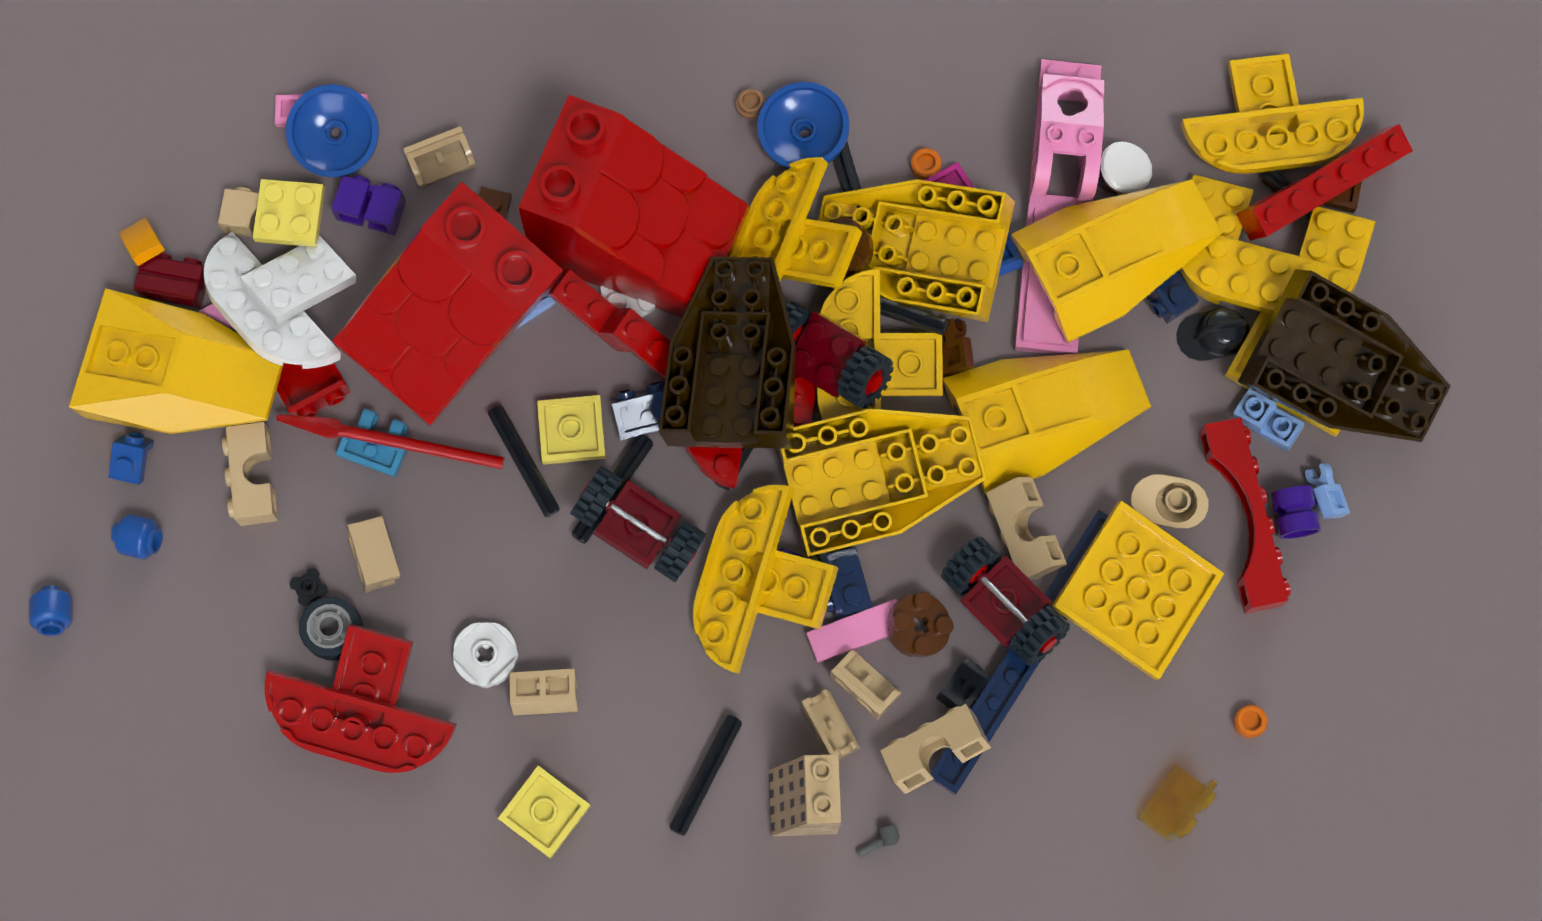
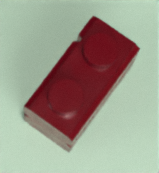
(171, 280)

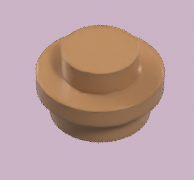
(750, 103)

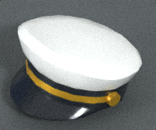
(1124, 169)

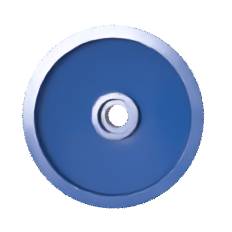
(802, 108)
(311, 128)

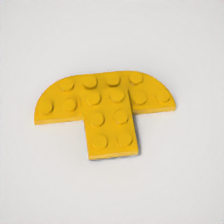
(1270, 125)
(800, 246)
(915, 356)
(752, 577)

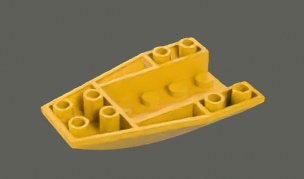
(1114, 251)
(1045, 408)

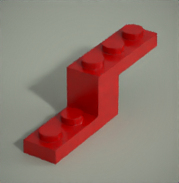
(616, 326)

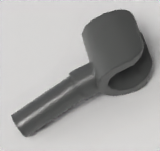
(889, 837)

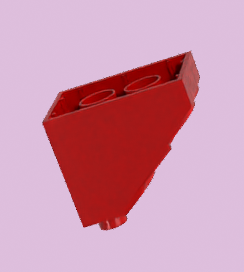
(626, 208)
(447, 304)

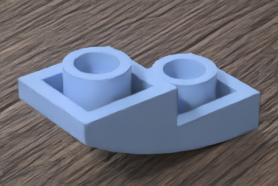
(1268, 421)

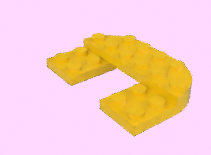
(1258, 275)

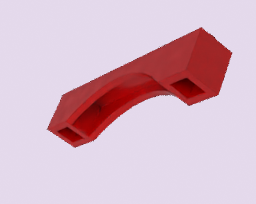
(1325, 183)
(1229, 453)

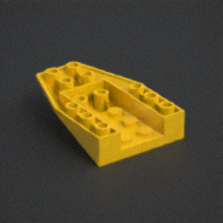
(932, 242)
(169, 370)
(876, 473)

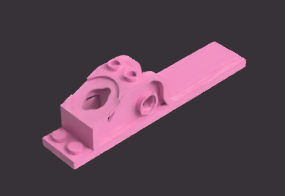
(1067, 135)

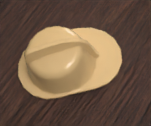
(1170, 501)

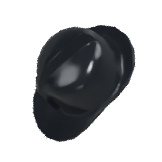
(1212, 334)

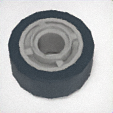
(315, 619)

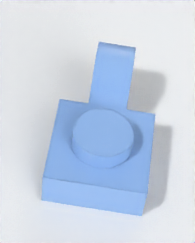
(1328, 495)

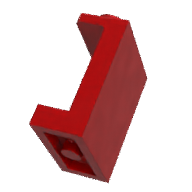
(311, 389)

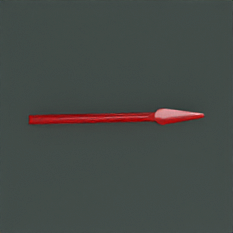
(333, 428)

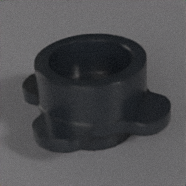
(317, 590)

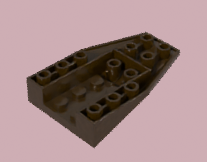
(732, 361)
(1344, 363)

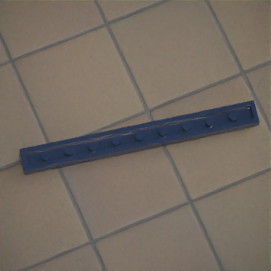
(1008, 678)

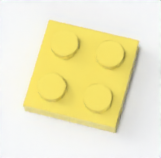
(289, 213)
(571, 429)
(544, 812)

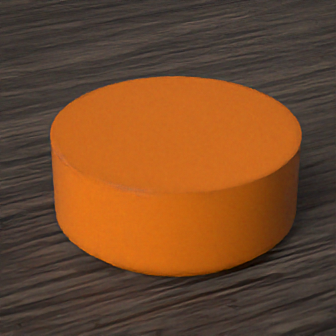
(925, 163)
(1250, 721)

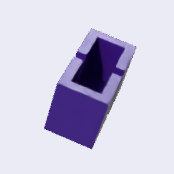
(360, 201)

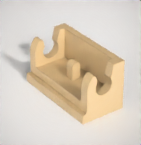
(439, 157)
(373, 554)
(865, 684)
(543, 692)
(829, 724)

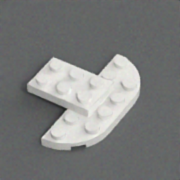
(270, 299)

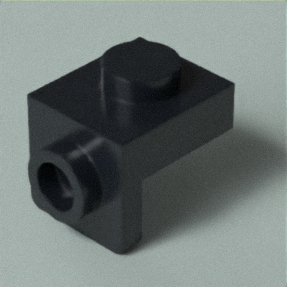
(964, 685)

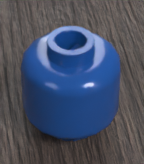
(137, 536)
(50, 610)

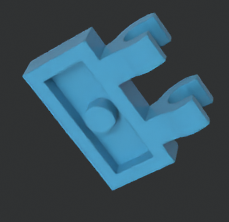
(371, 455)

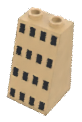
(805, 796)

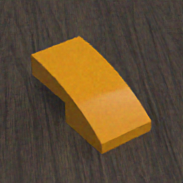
(141, 241)

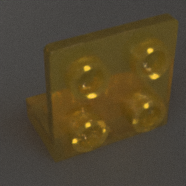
(1176, 803)

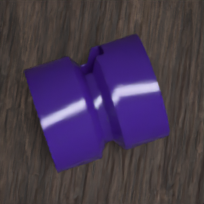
(1296, 512)

